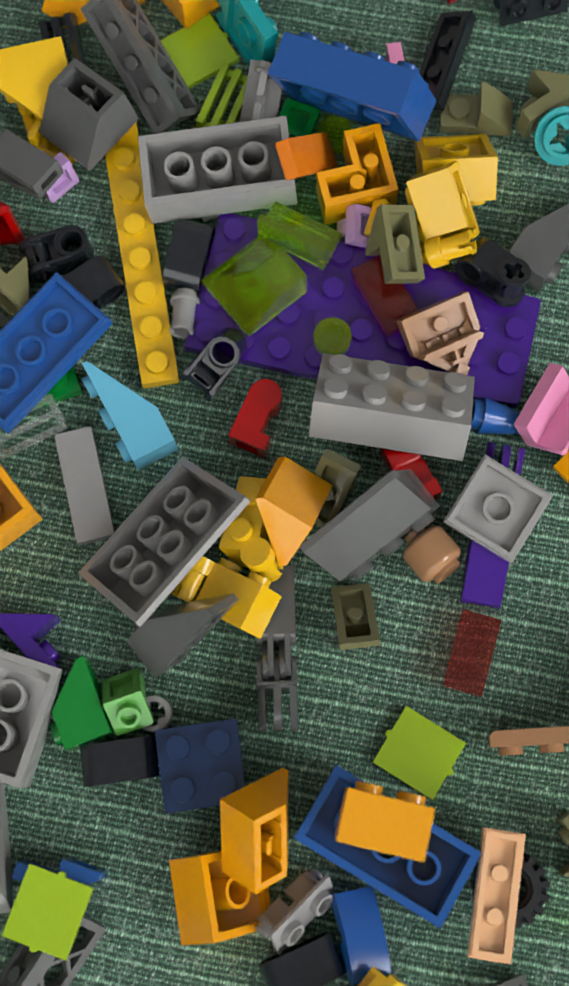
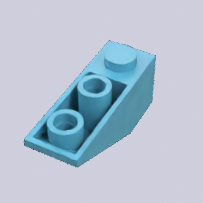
(137, 420)

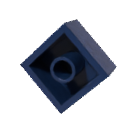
(200, 764)

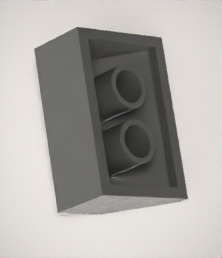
(372, 525)

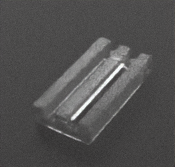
(54, 413)

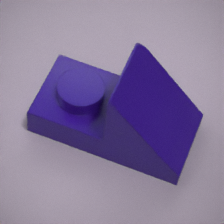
(26, 632)

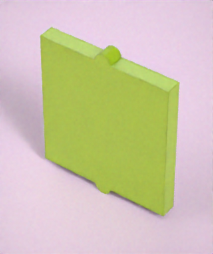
(200, 51)
(419, 752)
(48, 911)

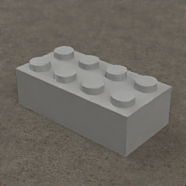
(214, 170)
(392, 406)

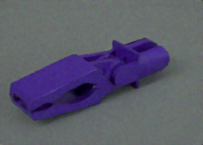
(484, 570)

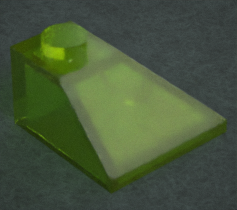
(256, 284)

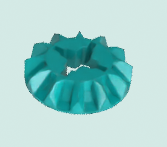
(553, 151)

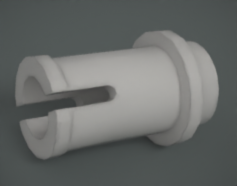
(183, 314)

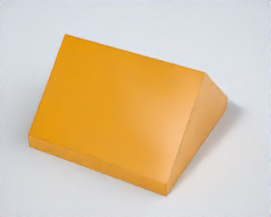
(290, 506)

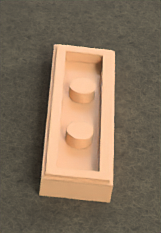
(496, 896)

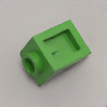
(126, 702)

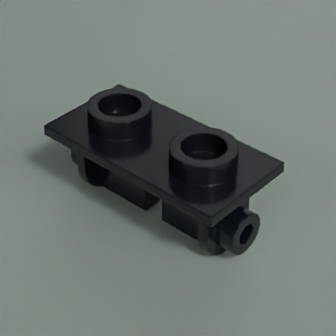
(524, 10)

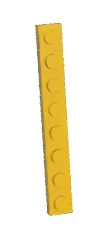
(141, 265)

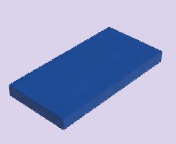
(44, 345)

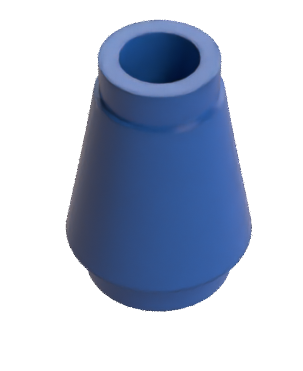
(493, 417)

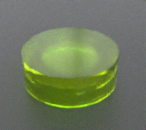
(335, 129)
(332, 336)

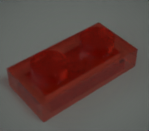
(385, 300)
(471, 653)

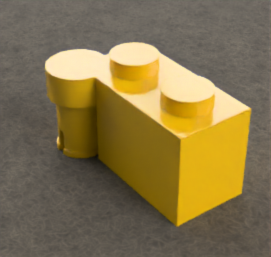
(443, 213)
(246, 537)
(211, 580)

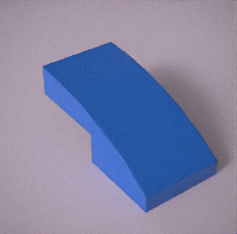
(74, 869)
(361, 934)

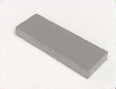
(84, 485)

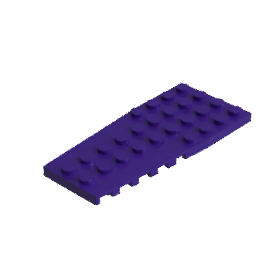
(287, 339)

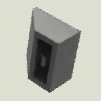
(85, 114)

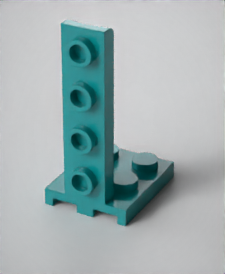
(248, 29)

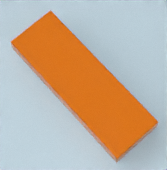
(305, 155)

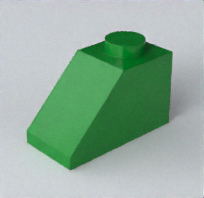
(79, 709)

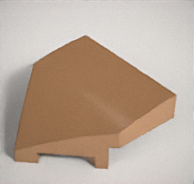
(443, 333)

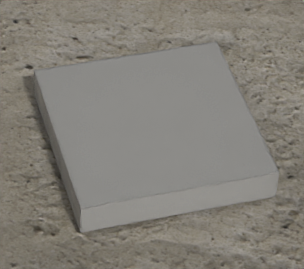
(497, 509)

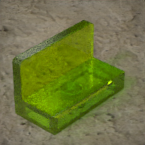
(299, 234)

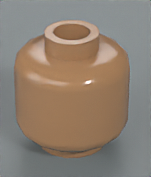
(431, 554)

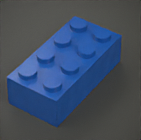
(353, 84)
(422, 887)

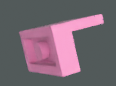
(546, 413)

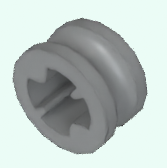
(162, 722)

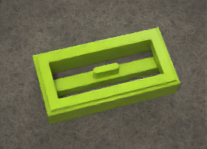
(235, 77)

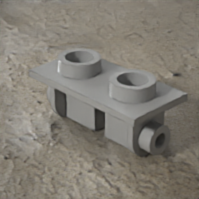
(261, 93)
(286, 924)

